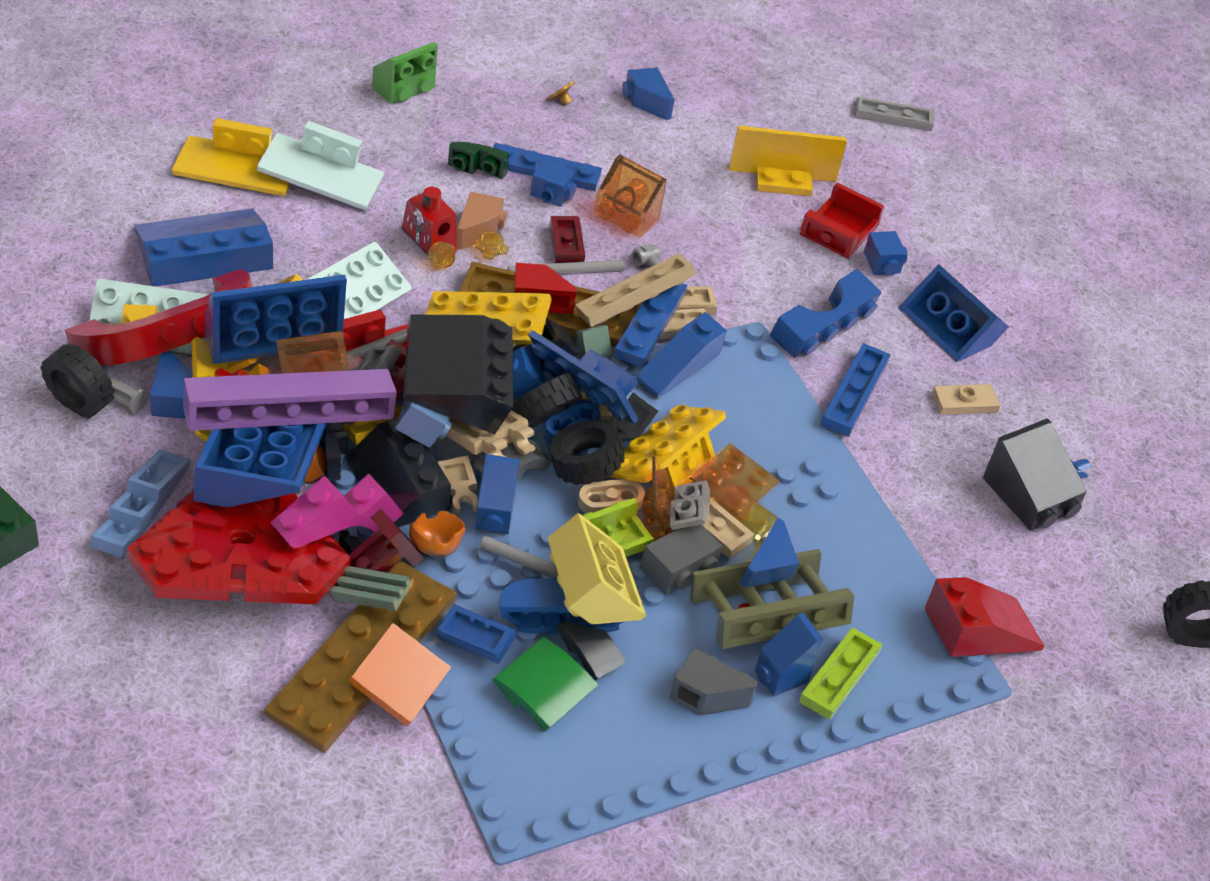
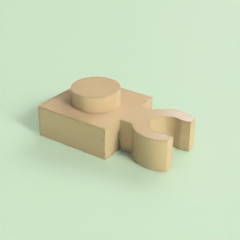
(462, 482)

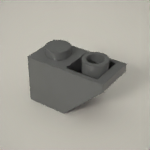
(711, 685)

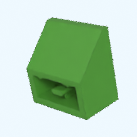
(406, 74)

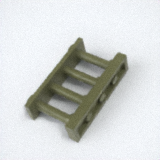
(765, 620)

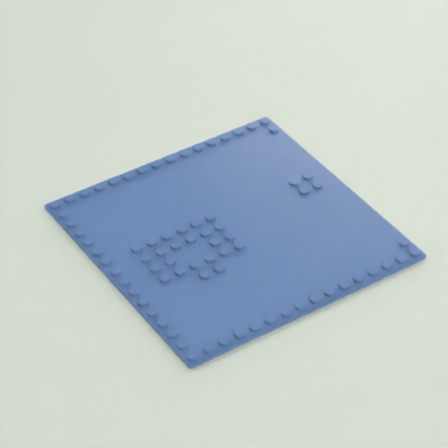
(626, 742)

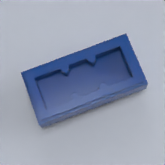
(476, 633)

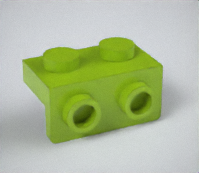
(622, 525)

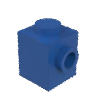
(553, 183)
(885, 253)

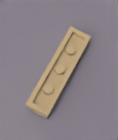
(635, 290)

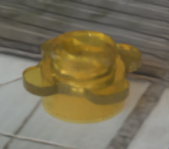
(491, 245)

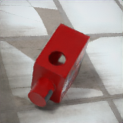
(429, 220)

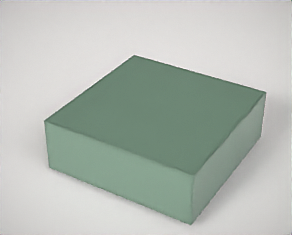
(596, 339)

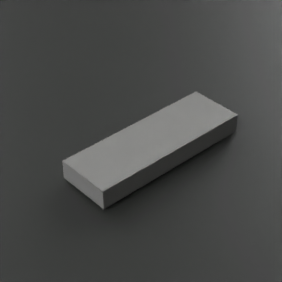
(894, 113)

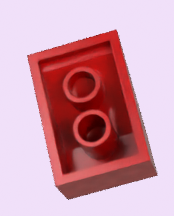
(979, 619)

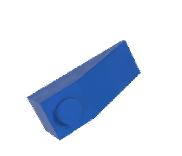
(683, 355)

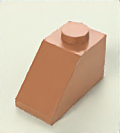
(480, 215)

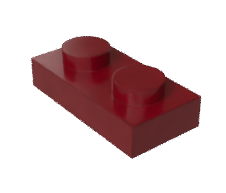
(567, 239)

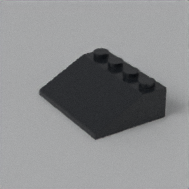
(460, 368)

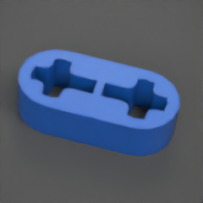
(569, 417)

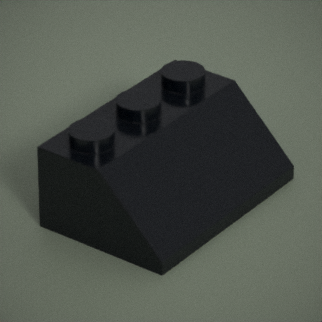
(403, 470)

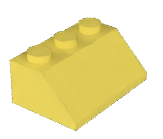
(594, 574)

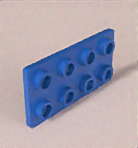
(593, 374)

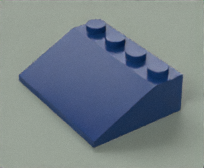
(204, 246)
(251, 319)
(254, 463)

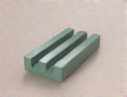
(373, 583)

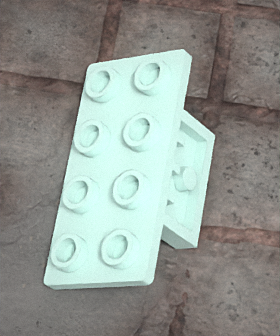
(324, 164)
(370, 280)
(112, 295)

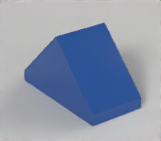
(774, 560)

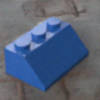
(952, 315)

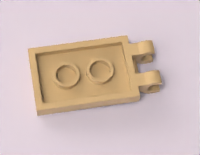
(513, 429)

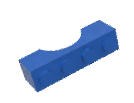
(803, 329)

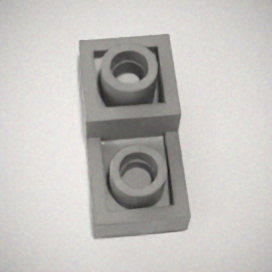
(690, 505)

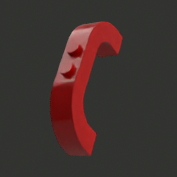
(153, 334)

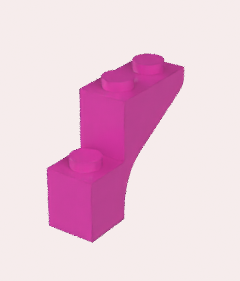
(326, 511)

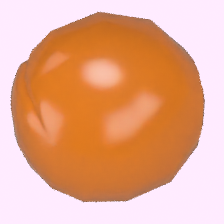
(437, 535)

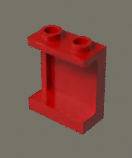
(842, 221)

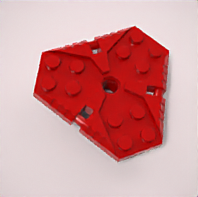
(223, 550)

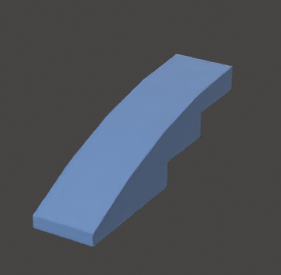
(141, 502)

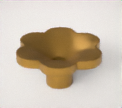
(562, 94)

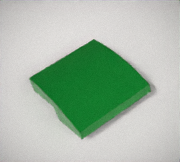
(545, 682)

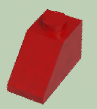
(544, 280)

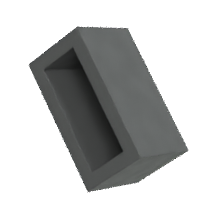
(678, 554)

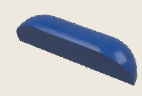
(539, 606)

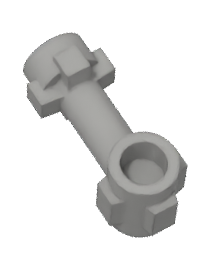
(646, 254)

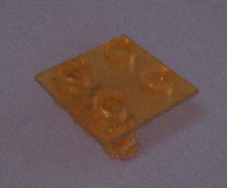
(735, 479)
(657, 503)

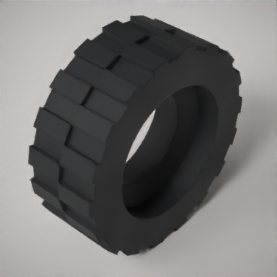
(77, 380)
(547, 400)
(587, 467)
(1181, 604)

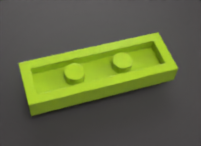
(840, 673)

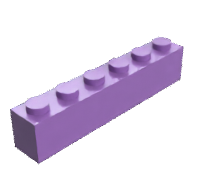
(288, 399)

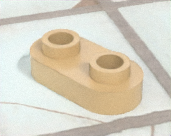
(606, 493)

